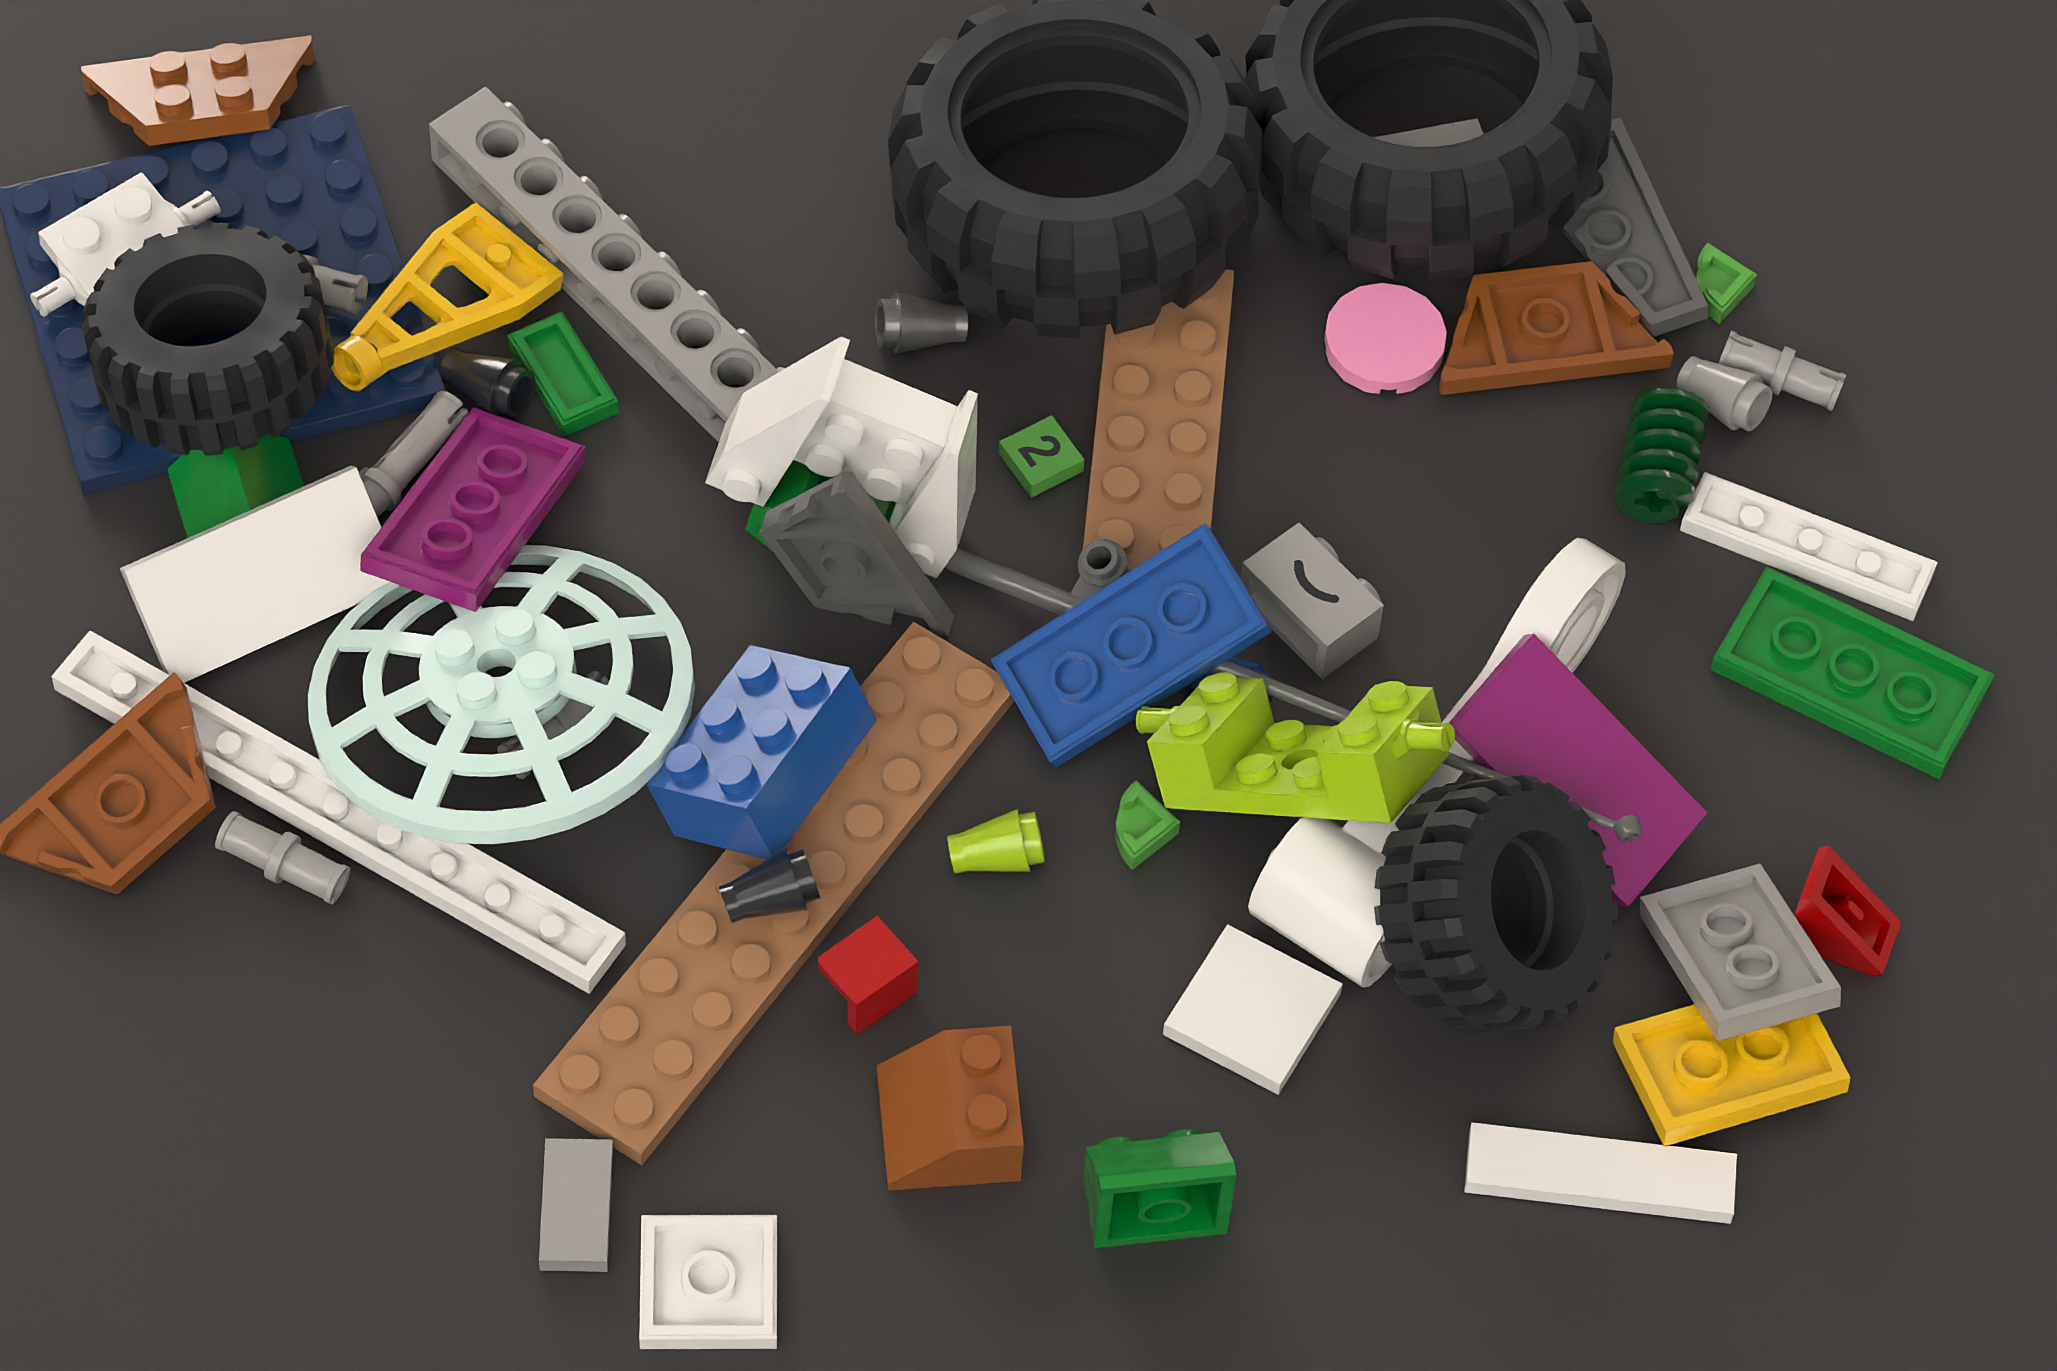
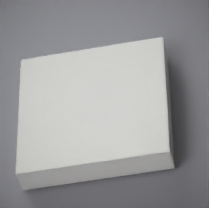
(1252, 1009)
(708, 1282)

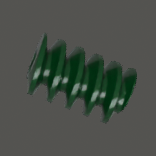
(1661, 454)

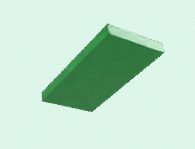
(1852, 672)

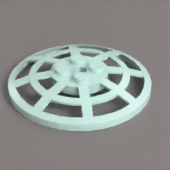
(504, 706)

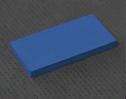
(1131, 645)

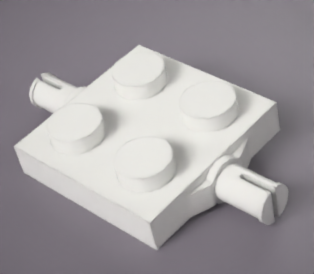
(106, 228)

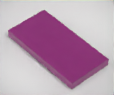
(473, 509)
(1549, 726)

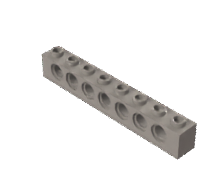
(469, 149)

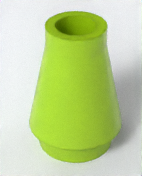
(998, 845)

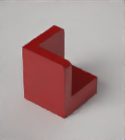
(871, 973)

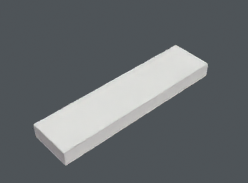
(1808, 546)
(1601, 1173)

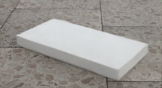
(256, 575)

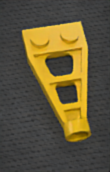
(485, 253)

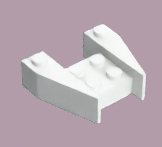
(863, 423)

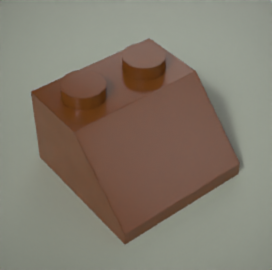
(952, 1111)

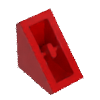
(1846, 916)

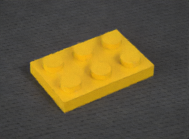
(1708, 1085)

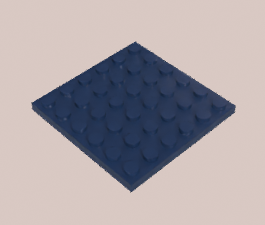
(295, 182)

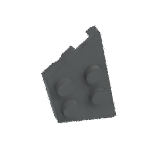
(851, 556)

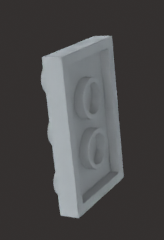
(1739, 952)

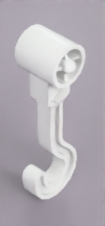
(1324, 873)

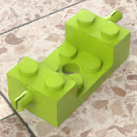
(1232, 757)

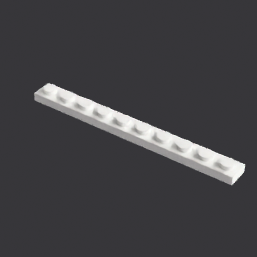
(303, 794)

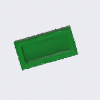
(563, 374)

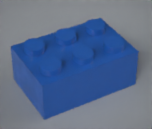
(762, 752)

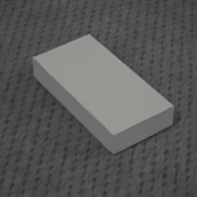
(576, 1205)

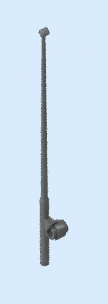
(1106, 561)

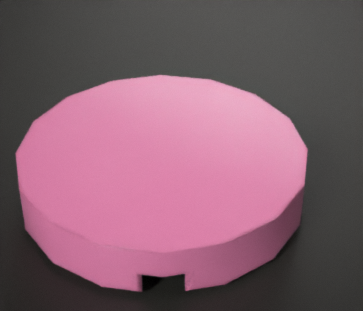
(1385, 338)

